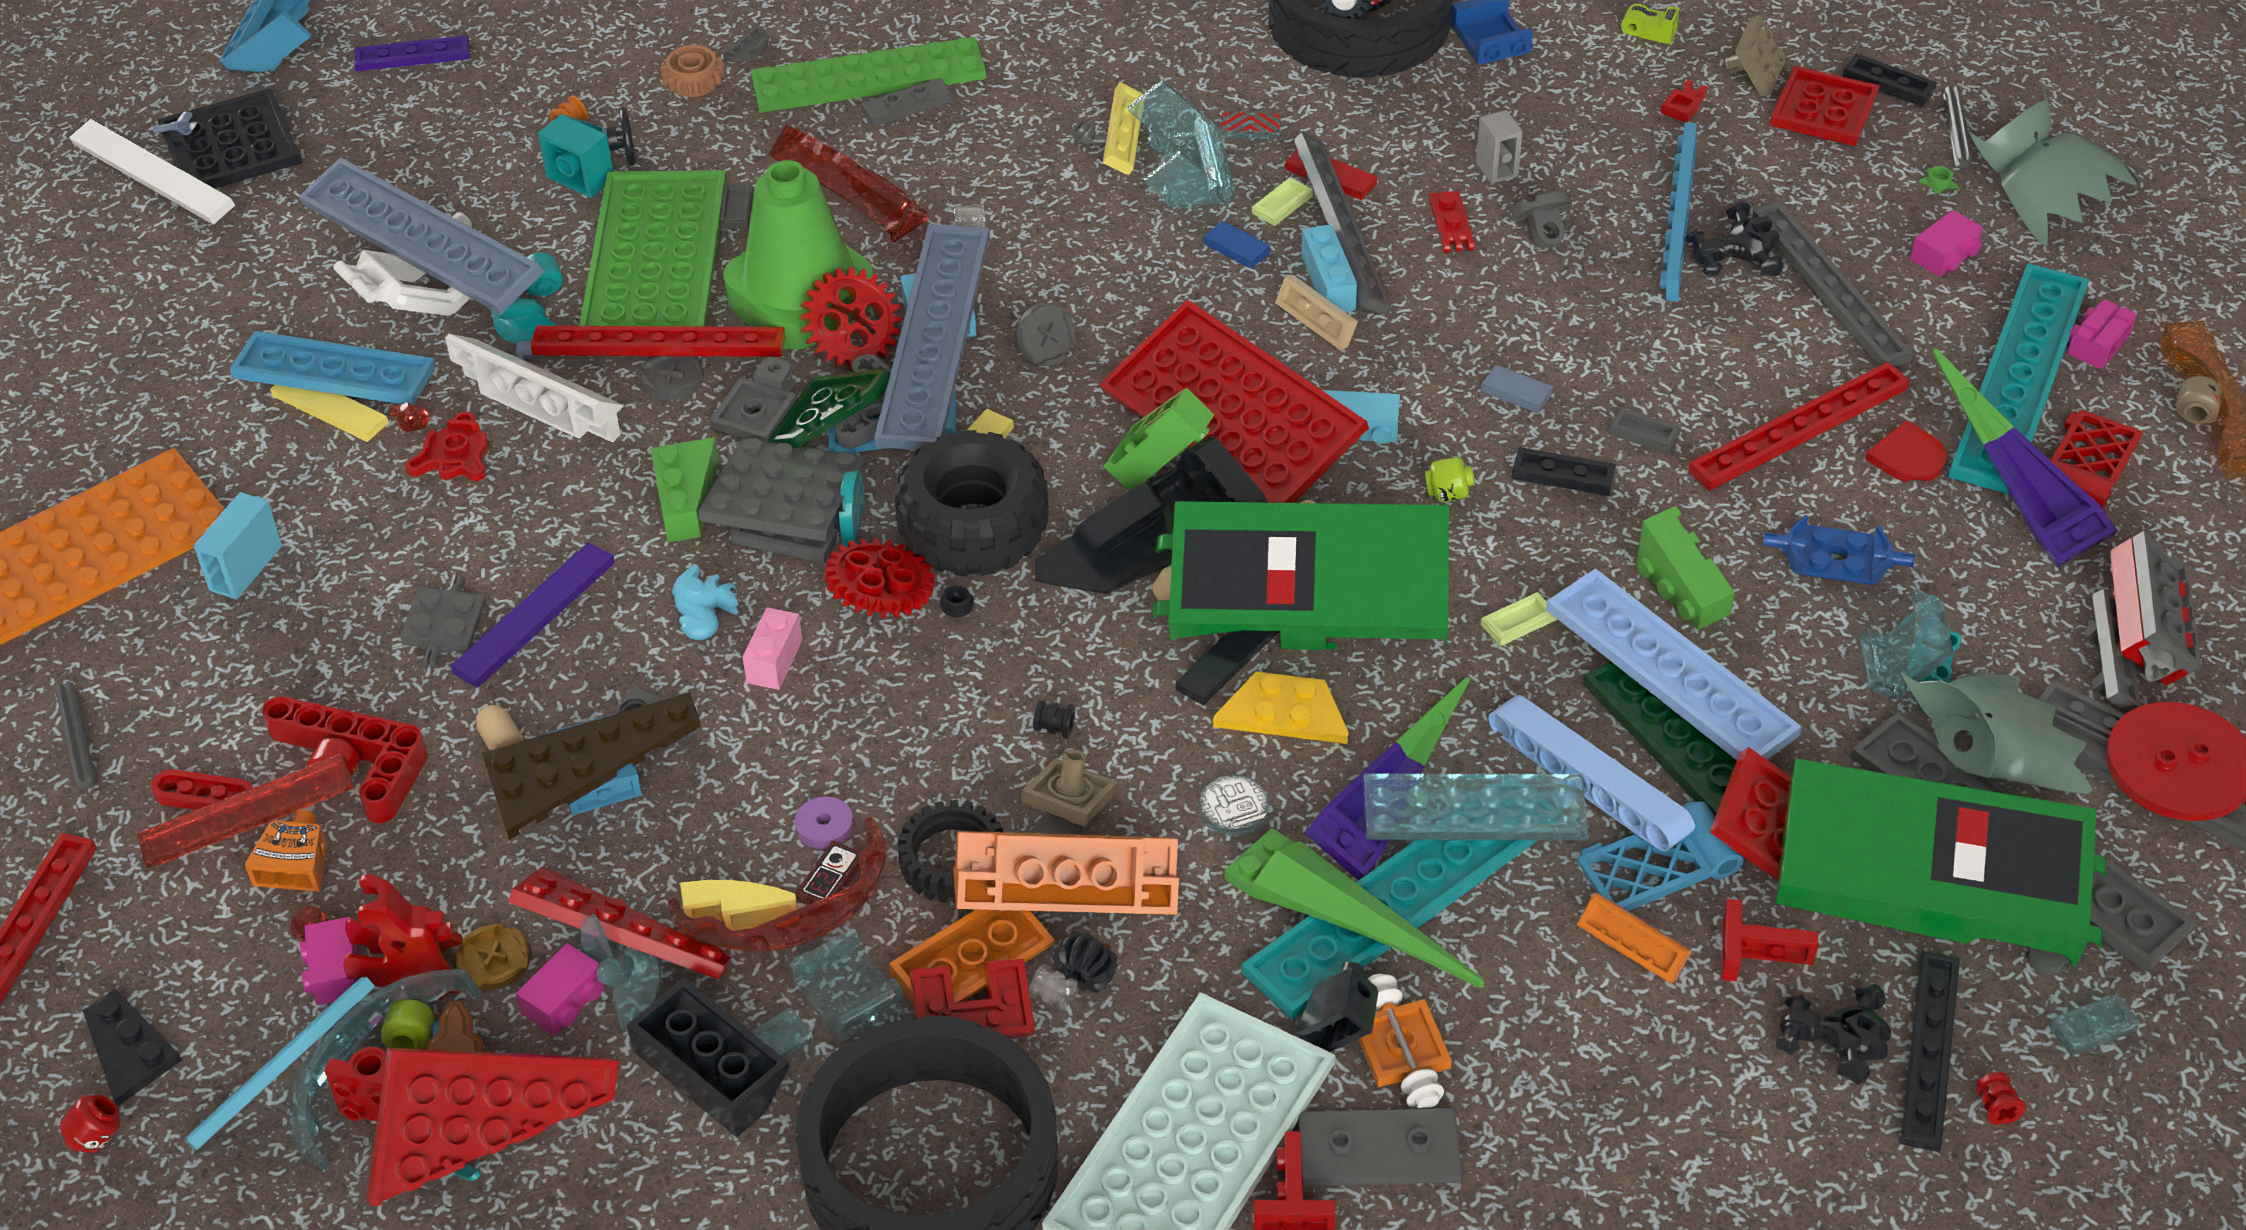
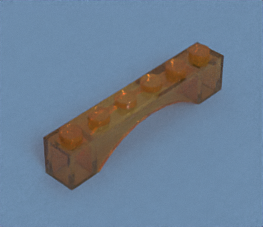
(2193, 352)

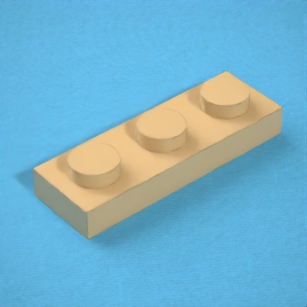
(1316, 312)

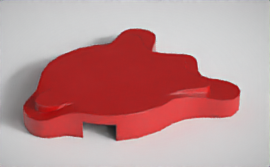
(453, 450)

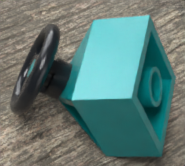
(580, 153)

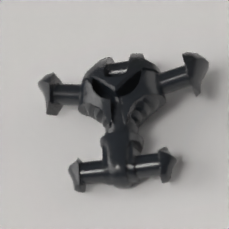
(1747, 241)
(1852, 1031)

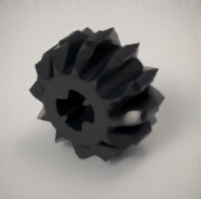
(1085, 960)

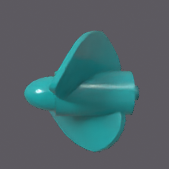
(520, 320)

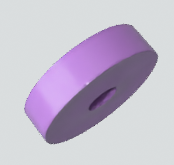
(823, 809)

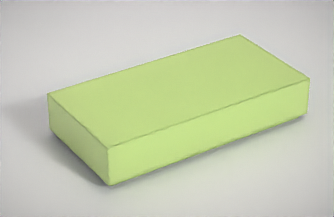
(1282, 201)
(1517, 619)

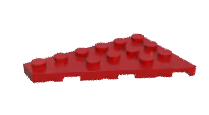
(463, 1104)

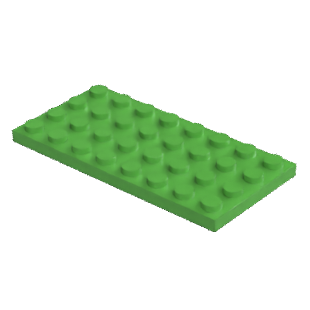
(655, 249)

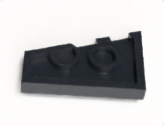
(127, 1046)

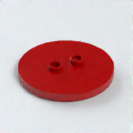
(2179, 761)

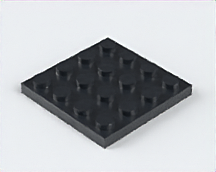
(233, 140)

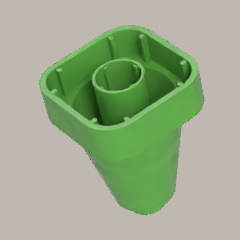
(787, 250)

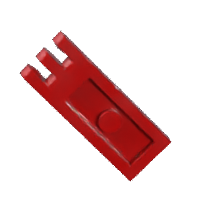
(1451, 220)

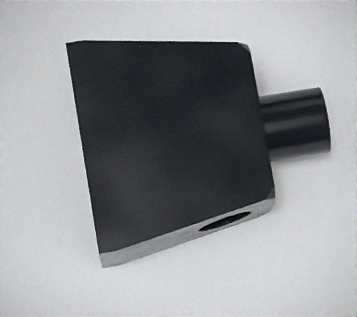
(1339, 1009)

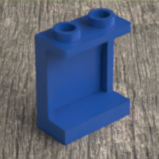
(1489, 30)

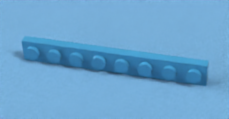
(1678, 219)

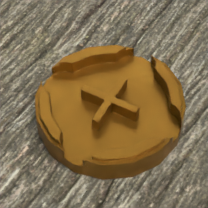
(494, 956)

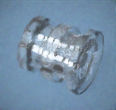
(1052, 987)

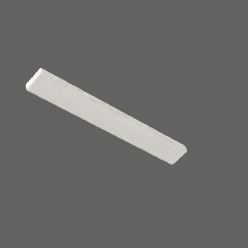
(152, 171)

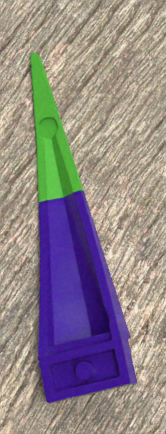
(2051, 504)
(1341, 823)

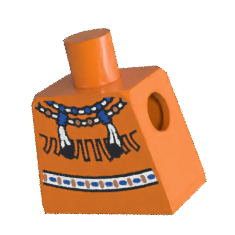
(289, 855)

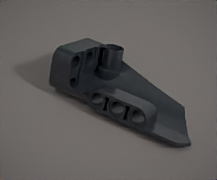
(1121, 538)

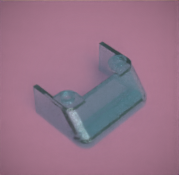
(1194, 150)

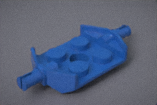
(1866, 554)

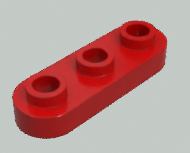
(191, 788)

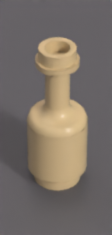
(497, 727)

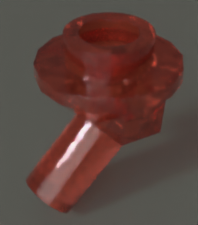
(410, 416)

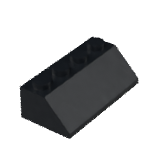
(708, 1056)

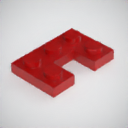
(1005, 1011)

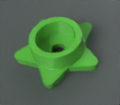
(1939, 179)

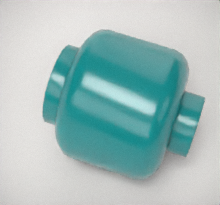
(550, 280)

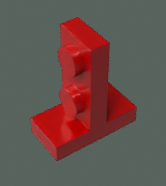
(1761, 942)
(1290, 1209)

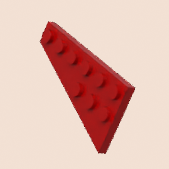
(572, 903)

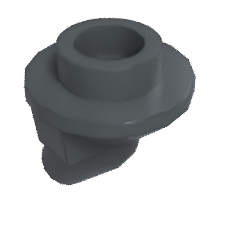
(1086, 135)

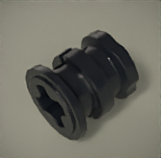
(1054, 718)

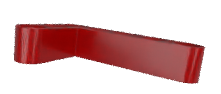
(391, 745)

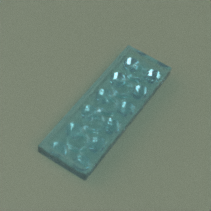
(1475, 807)

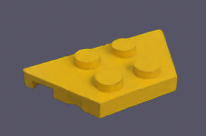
(1284, 708)

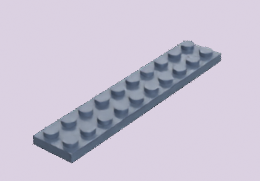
(421, 235)
(932, 337)

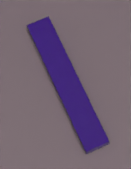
(532, 615)

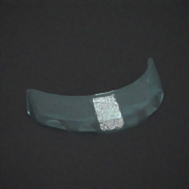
(348, 1034)

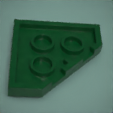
(828, 402)

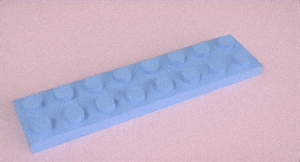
(1672, 667)

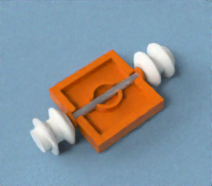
(1405, 1046)

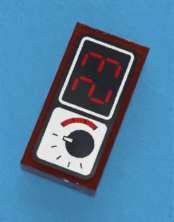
(830, 873)

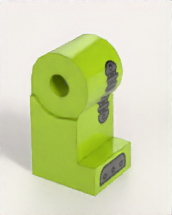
(1651, 23)

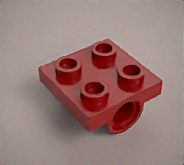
(358, 1083)

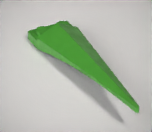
(1305, 882)

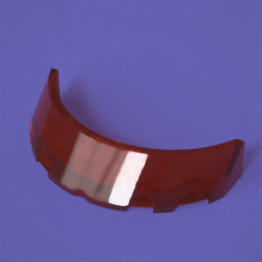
(852, 181)
(801, 924)

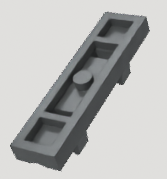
(2119, 677)

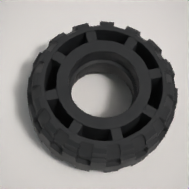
(964, 472)

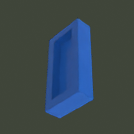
(1236, 244)

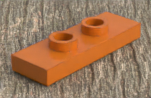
(1634, 938)

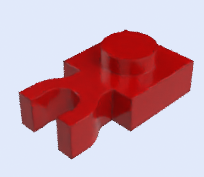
(1685, 103)

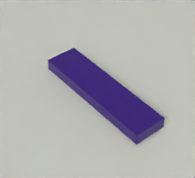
(412, 53)

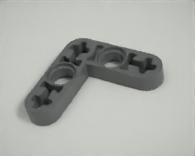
(858, 427)

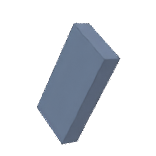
(1517, 388)

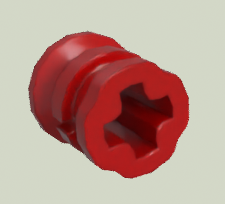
(2000, 1098)

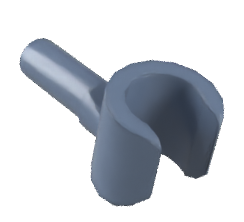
(181, 125)
(524, 351)

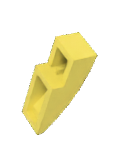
(736, 902)

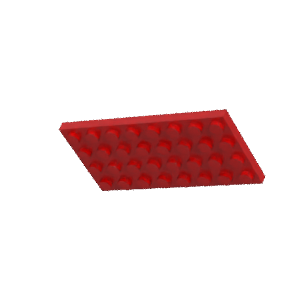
(1262, 410)

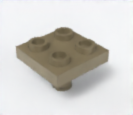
(1758, 56)
(1069, 789)

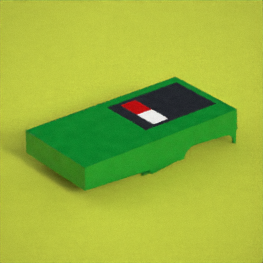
(1308, 571)
(1939, 859)

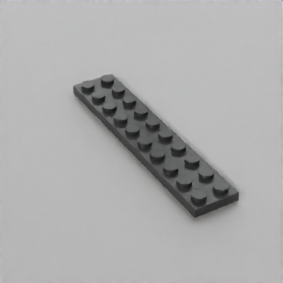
(2126, 911)

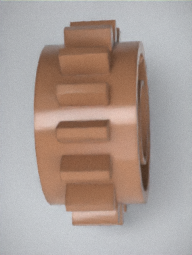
(692, 71)

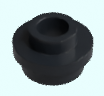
(956, 601)

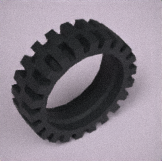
(923, 827)

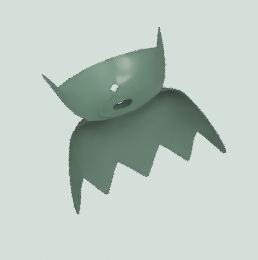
(2049, 177)
(2012, 744)

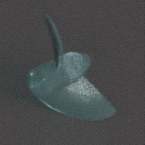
(629, 972)

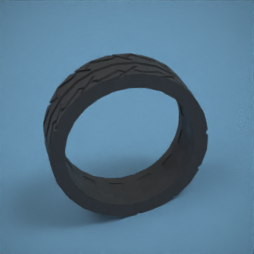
(1360, 45)
(928, 1051)

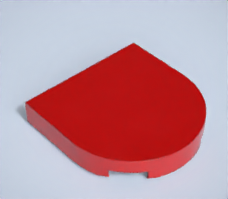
(1909, 454)

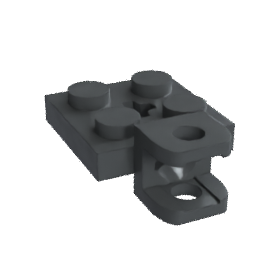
(768, 392)

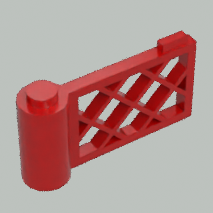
(2083, 473)

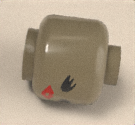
(2199, 400)

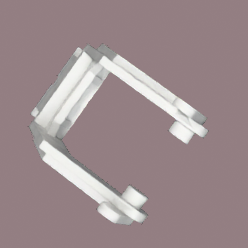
(379, 277)

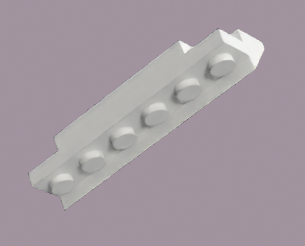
(535, 390)

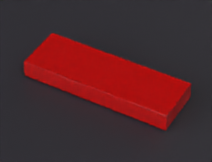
(1352, 180)

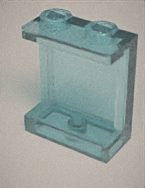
(1910, 648)
(845, 986)

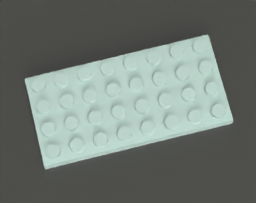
(1196, 1127)

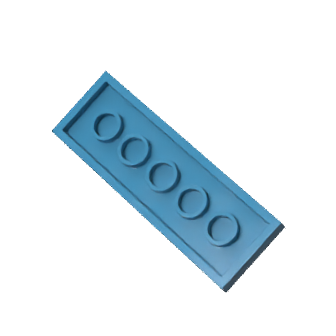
(333, 368)

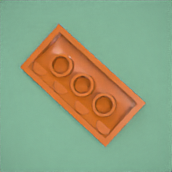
(972, 943)

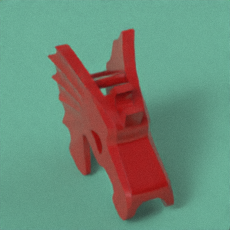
(403, 932)

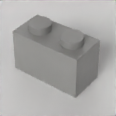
(1499, 146)

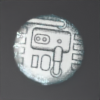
(1233, 805)

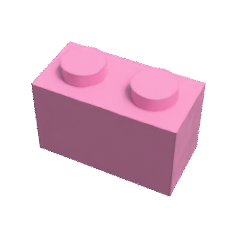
(772, 648)

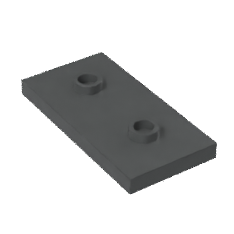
(1379, 1147)

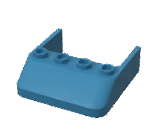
(266, 35)

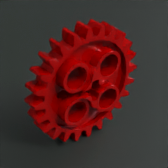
(863, 293)
(879, 578)

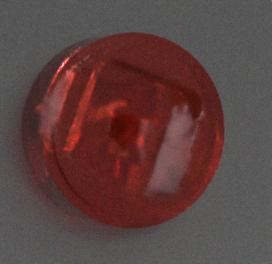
(306, 916)

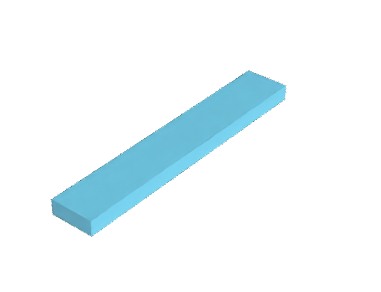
(278, 1063)

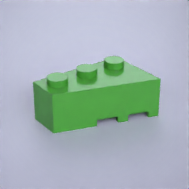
(1159, 439)
(683, 481)
(1680, 572)

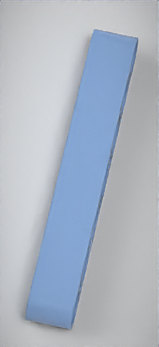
(1605, 780)

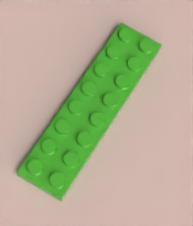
(866, 74)

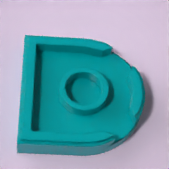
(853, 506)

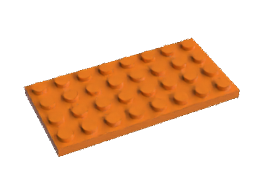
(100, 540)

